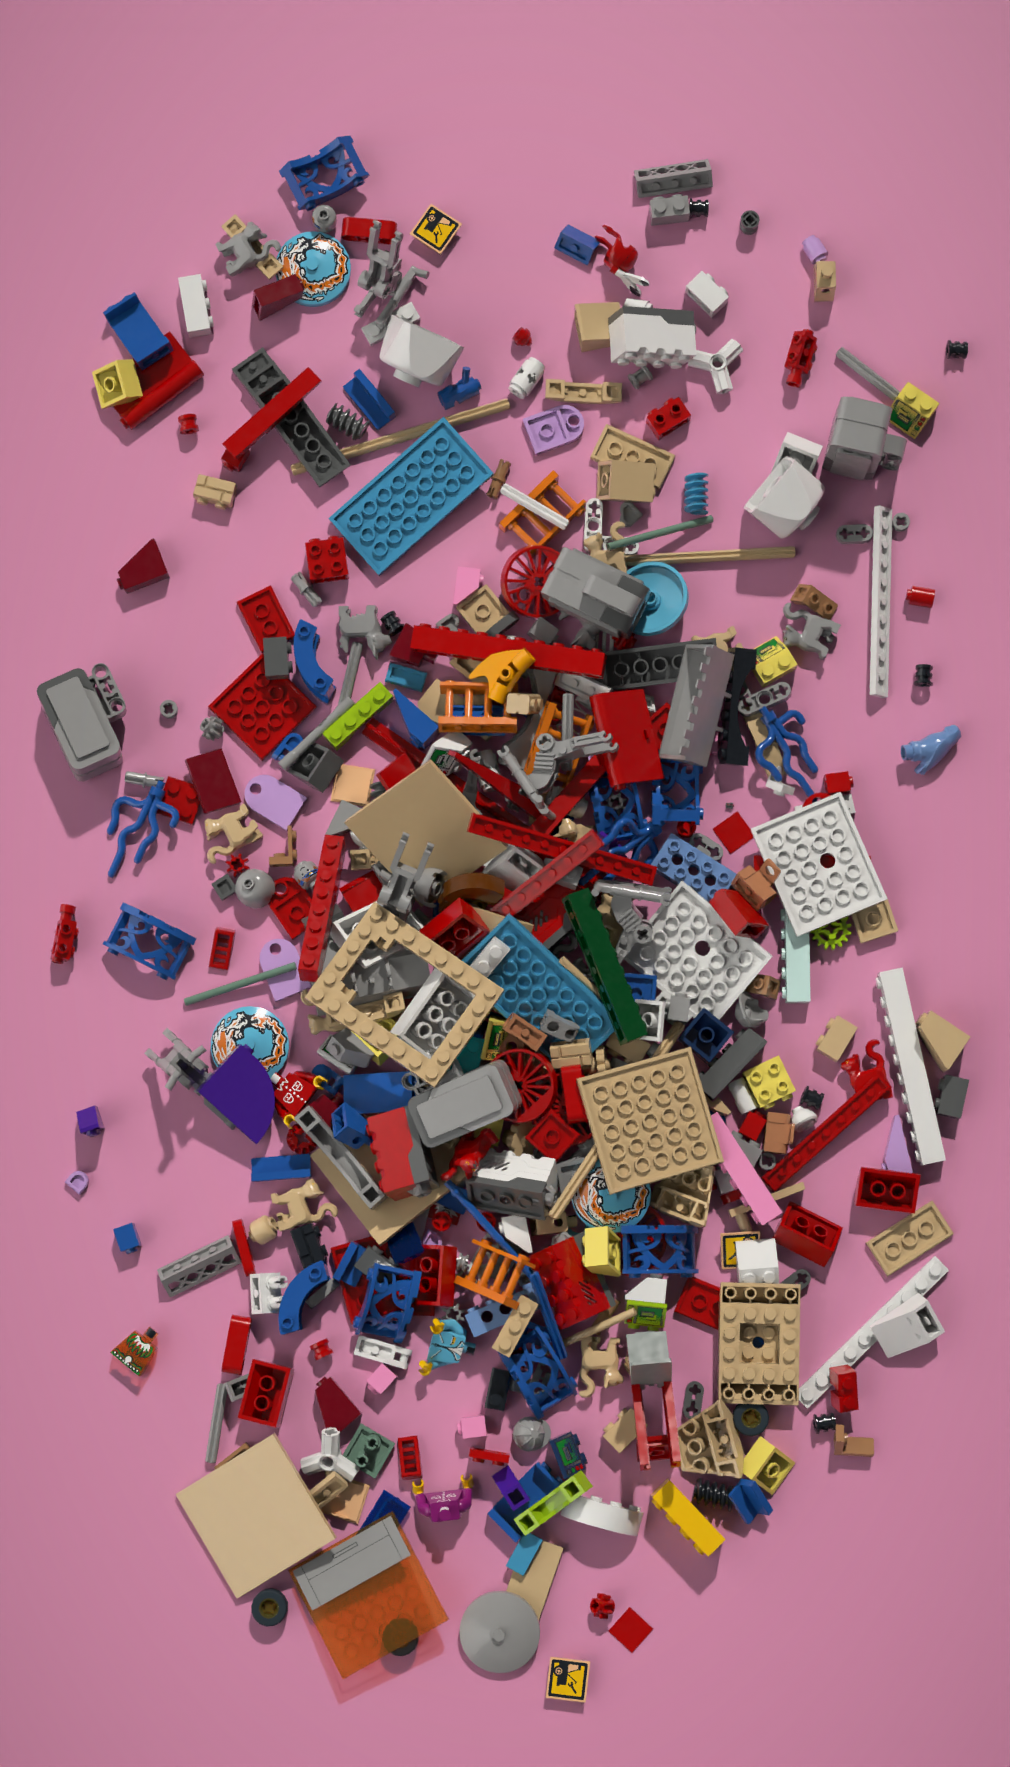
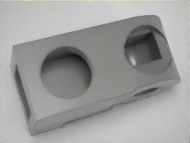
(558, 1026)

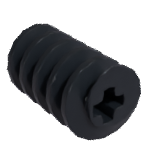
(712, 1493)

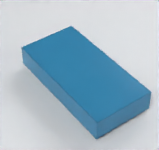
(406, 677)
(524, 1553)

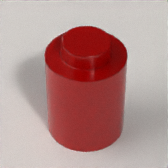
(920, 596)

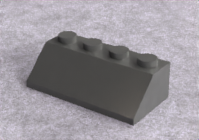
(731, 1062)

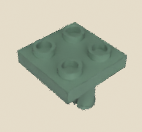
(368, 1450)

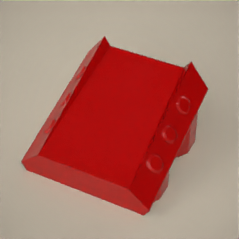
(362, 891)

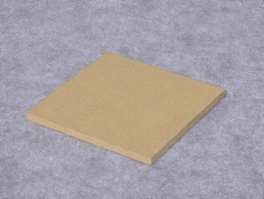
(431, 812)
(650, 1120)
(390, 1215)
(256, 1515)

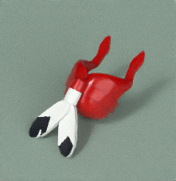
(621, 260)

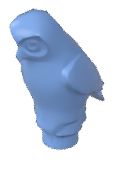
(931, 748)

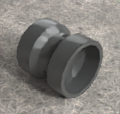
(751, 225)

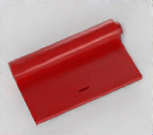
(160, 384)
(629, 722)

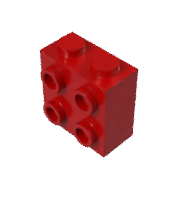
(327, 560)

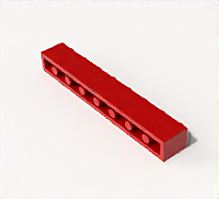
(322, 908)

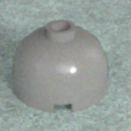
(429, 886)
(254, 888)

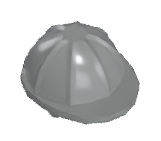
(748, 1011)
(531, 1433)

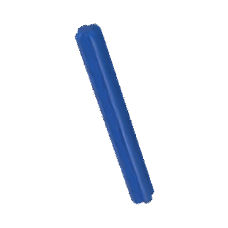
(548, 1315)

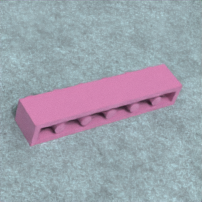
(744, 1175)

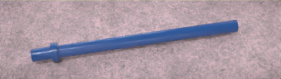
(456, 1191)

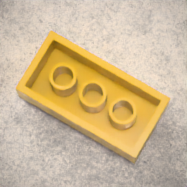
(687, 1516)

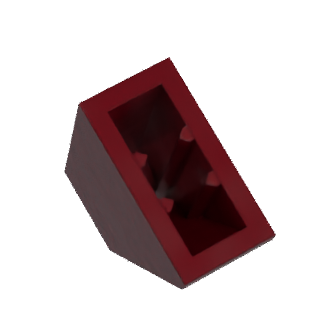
(277, 296)
(143, 569)
(335, 1404)

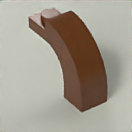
(472, 886)

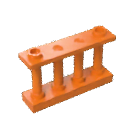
(548, 483)
(551, 712)
(472, 724)
(494, 1291)

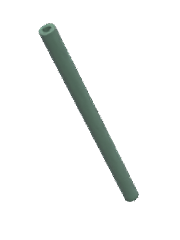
(659, 532)
(239, 984)

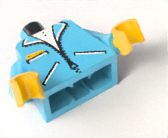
(446, 1345)

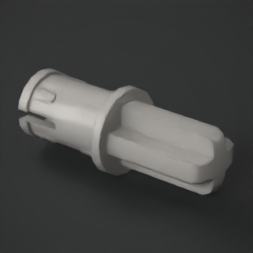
(306, 589)
(142, 779)

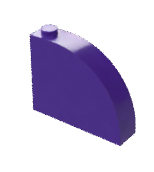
(242, 1092)

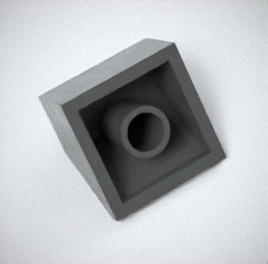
(316, 767)

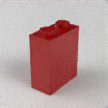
(738, 914)

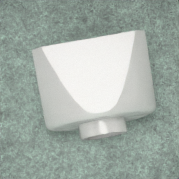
(418, 353)
(786, 498)

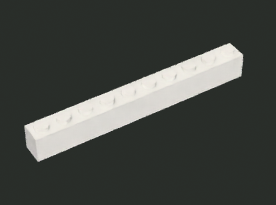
(911, 1067)

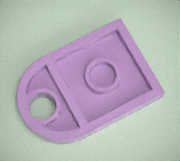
(551, 428)
(275, 801)
(287, 983)

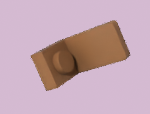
(815, 600)
(280, 859)
(764, 985)
(852, 1445)

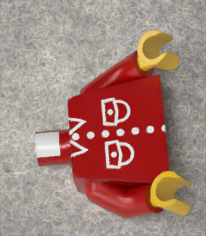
(294, 1093)

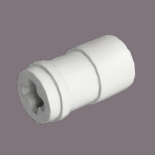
(744, 1099)

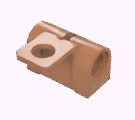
(757, 885)
(521, 1033)
(778, 1133)

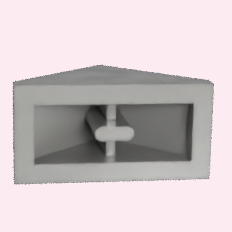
(236, 1387)

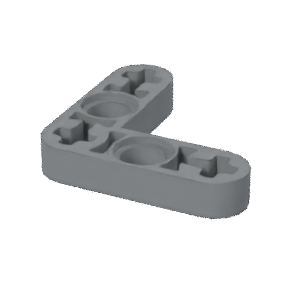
(754, 698)

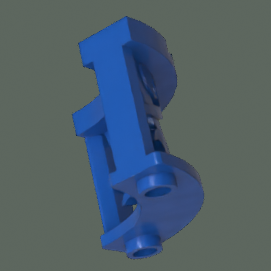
(332, 150)
(305, 655)
(684, 810)
(599, 811)
(175, 937)
(684, 1236)
(296, 1294)
(378, 1324)
(542, 1400)

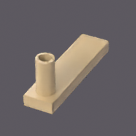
(740, 1211)
(328, 1488)

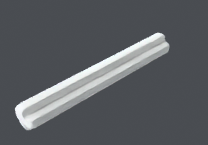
(534, 506)

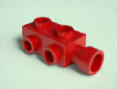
(800, 356)
(65, 939)

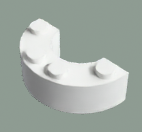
(604, 1515)

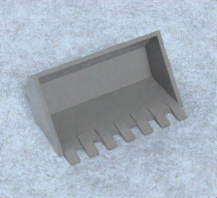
(696, 704)
(394, 974)

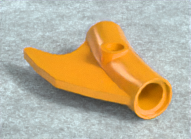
(497, 668)

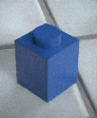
(127, 1238)

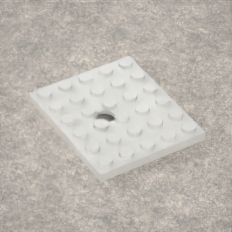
(807, 890)
(670, 954)

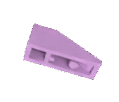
(896, 1153)

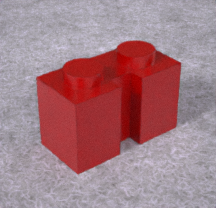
(845, 1395)

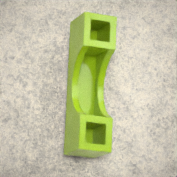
(369, 705)
(553, 1502)

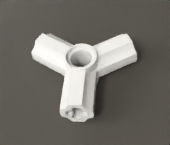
(725, 356)
(337, 1462)

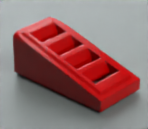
(229, 932)
(410, 1475)

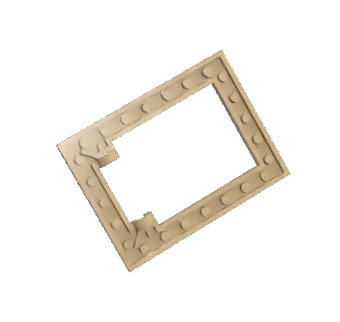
(335, 998)

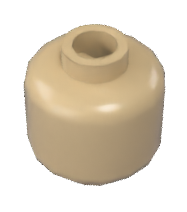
(263, 1229)

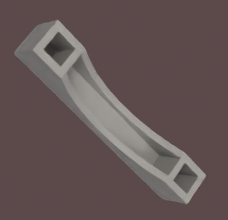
(521, 743)
(341, 1157)

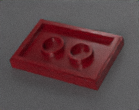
(213, 781)

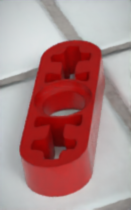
(244, 1248)

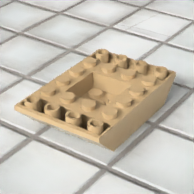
(762, 1373)

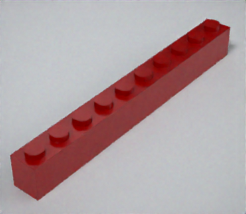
(480, 646)

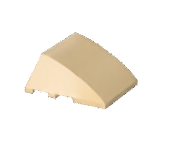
(685, 1196)
(711, 1443)

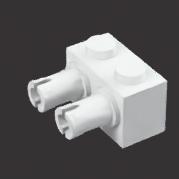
(266, 1292)

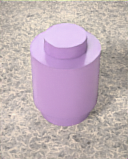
(814, 249)

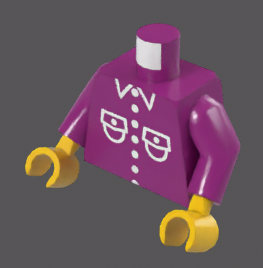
(444, 1504)

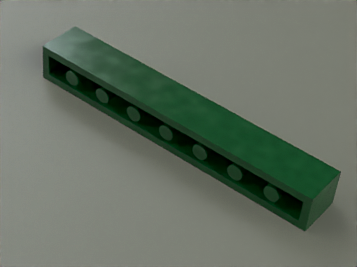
(604, 966)

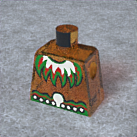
(137, 1350)

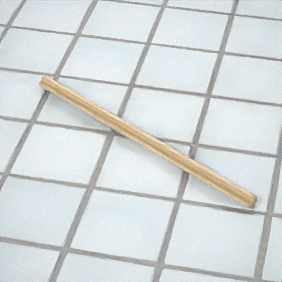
(415, 432)
(712, 556)
(592, 1156)

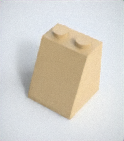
(593, 324)
(626, 481)
(941, 1039)

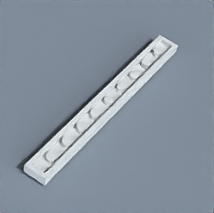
(880, 601)
(864, 1337)

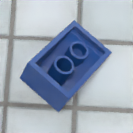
(419, 725)

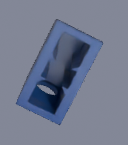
(350, 1127)

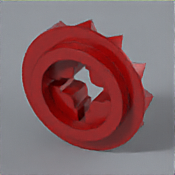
(292, 1141)

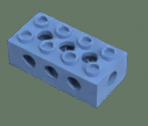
(690, 858)
(474, 1314)

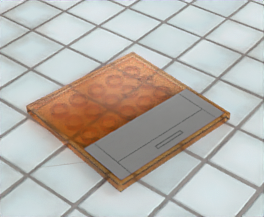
(368, 1595)

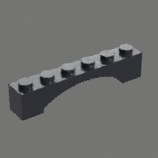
(732, 746)

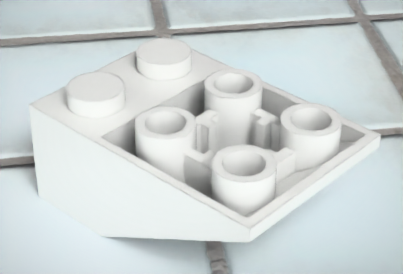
(514, 866)
(907, 1326)

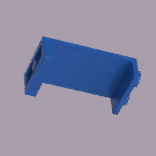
(137, 331)
(377, 1091)
(537, 1484)

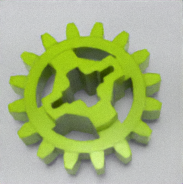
(831, 937)

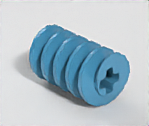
(694, 493)

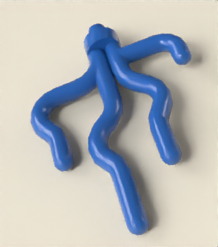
(777, 732)
(149, 805)
(642, 837)

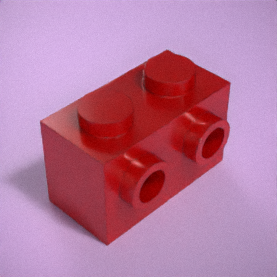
(668, 417)

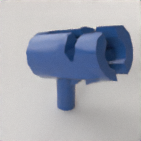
(461, 391)

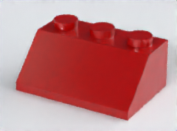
(456, 928)
(887, 1189)
(807, 1234)
(437, 1275)
(266, 1393)

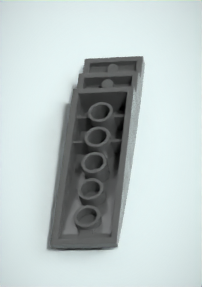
(300, 427)
(645, 665)

